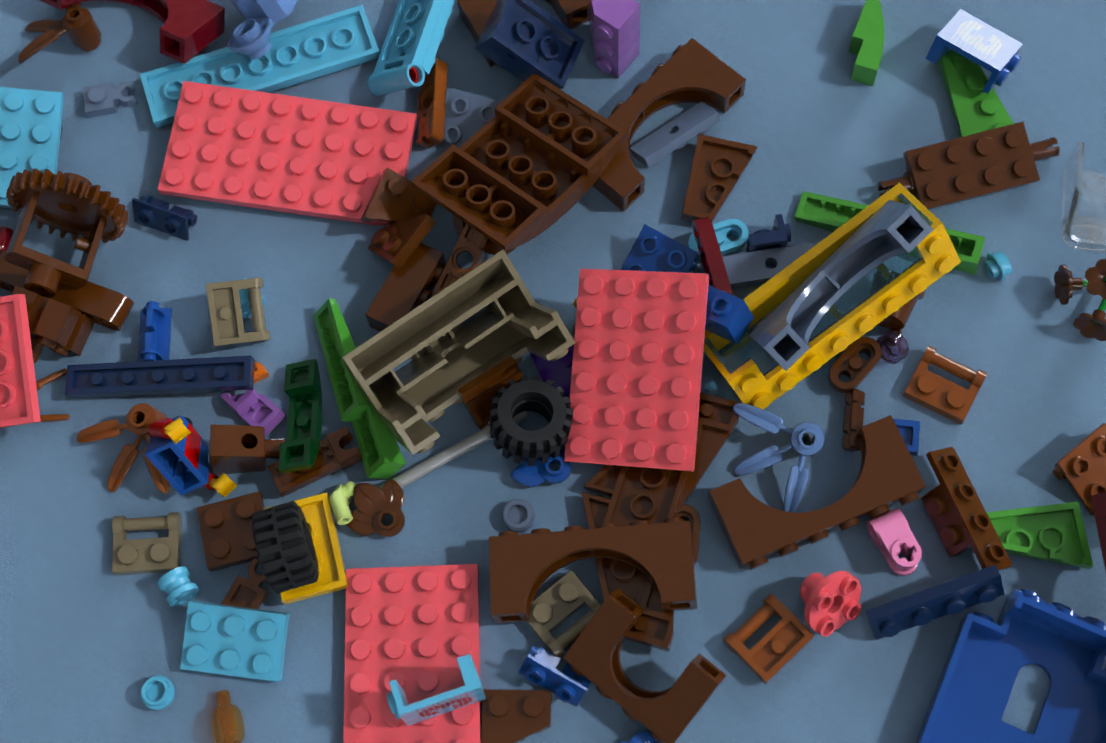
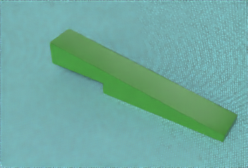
(832, 213)
(376, 443)

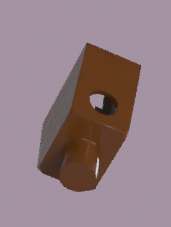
(241, 448)

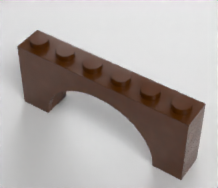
(687, 77)
(760, 531)
(526, 560)

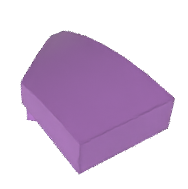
(255, 409)

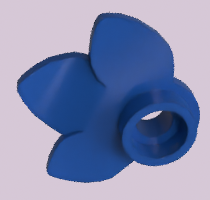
(536, 475)

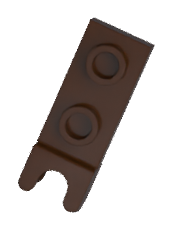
(329, 460)

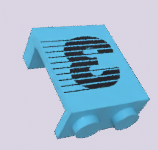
(439, 704)

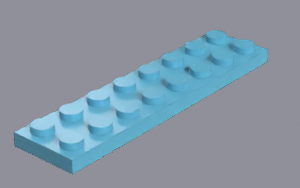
(294, 57)

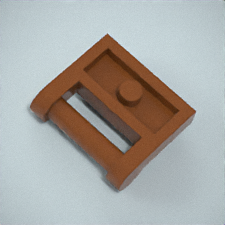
(941, 394)
(776, 647)

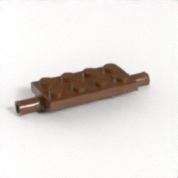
(972, 166)

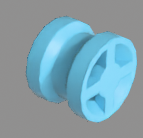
(178, 586)

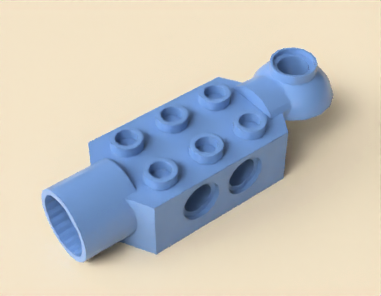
(260, 16)

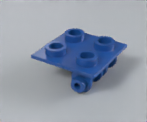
(659, 253)

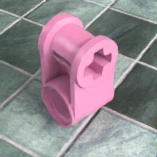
(892, 536)

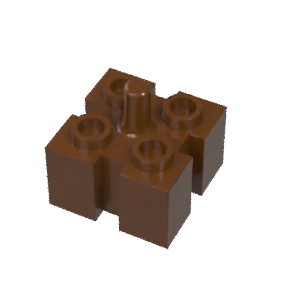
(54, 325)

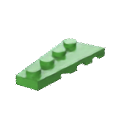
(971, 106)

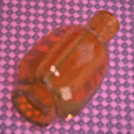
(226, 720)

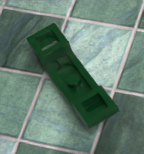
(304, 416)

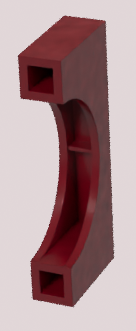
(186, 27)

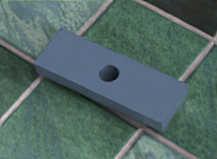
(675, 134)
(751, 267)

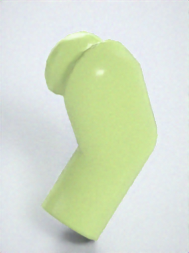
(339, 502)

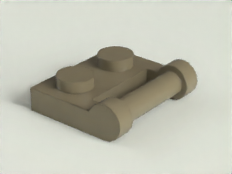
(227, 314)
(148, 554)
(558, 605)

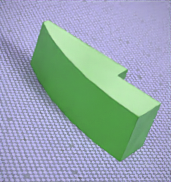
(868, 43)

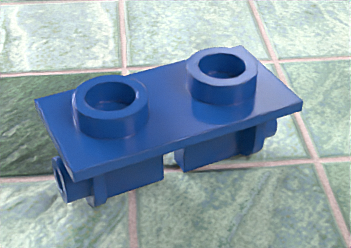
(154, 332)
(541, 670)

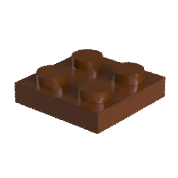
(228, 530)

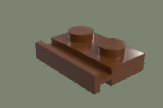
(481, 391)

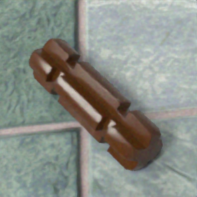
(853, 419)

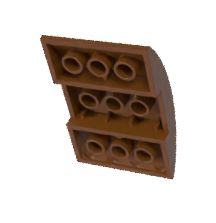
(523, 164)

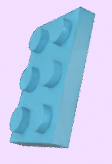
(234, 641)

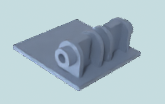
(465, 116)

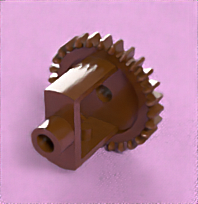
(64, 204)

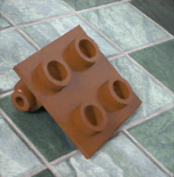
(1086, 467)

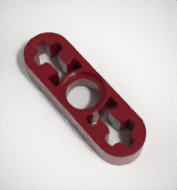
(711, 254)

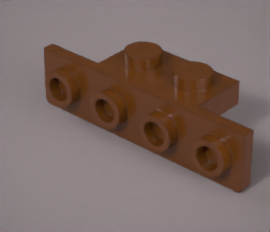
(960, 514)

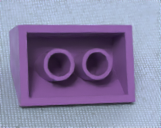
(614, 34)

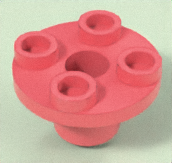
(830, 600)

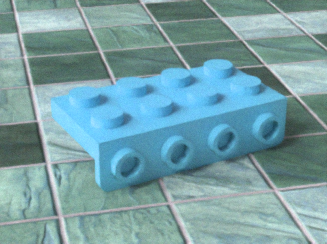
(28, 133)

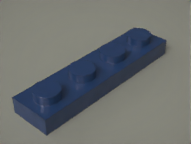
(935, 602)

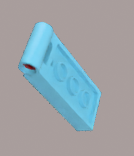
(410, 45)

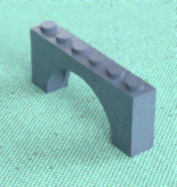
(889, 232)

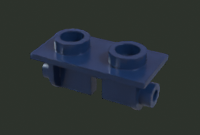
(155, 214)

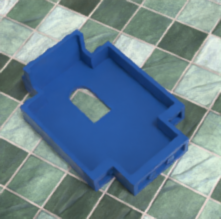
(986, 664)

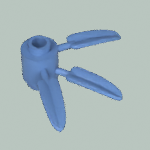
(773, 454)

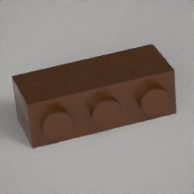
(406, 287)

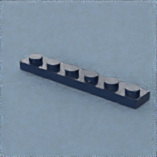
(160, 377)

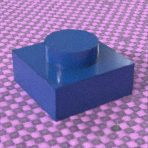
(910, 433)

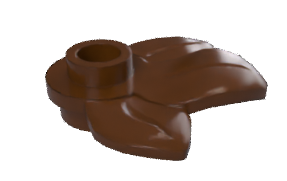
(375, 504)

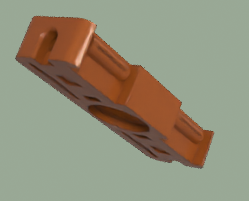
(432, 106)
(469, 241)

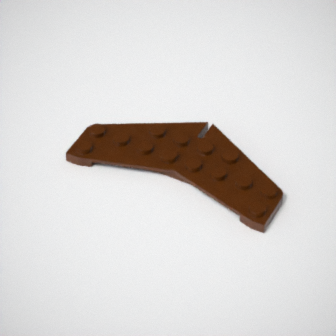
(652, 497)

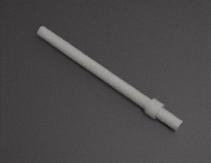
(449, 454)

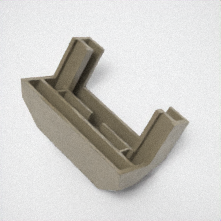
(451, 353)

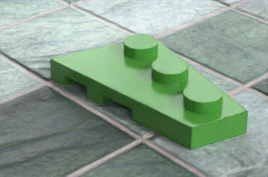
(1045, 533)

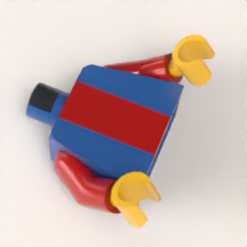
(183, 457)

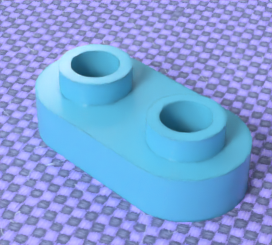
(722, 231)

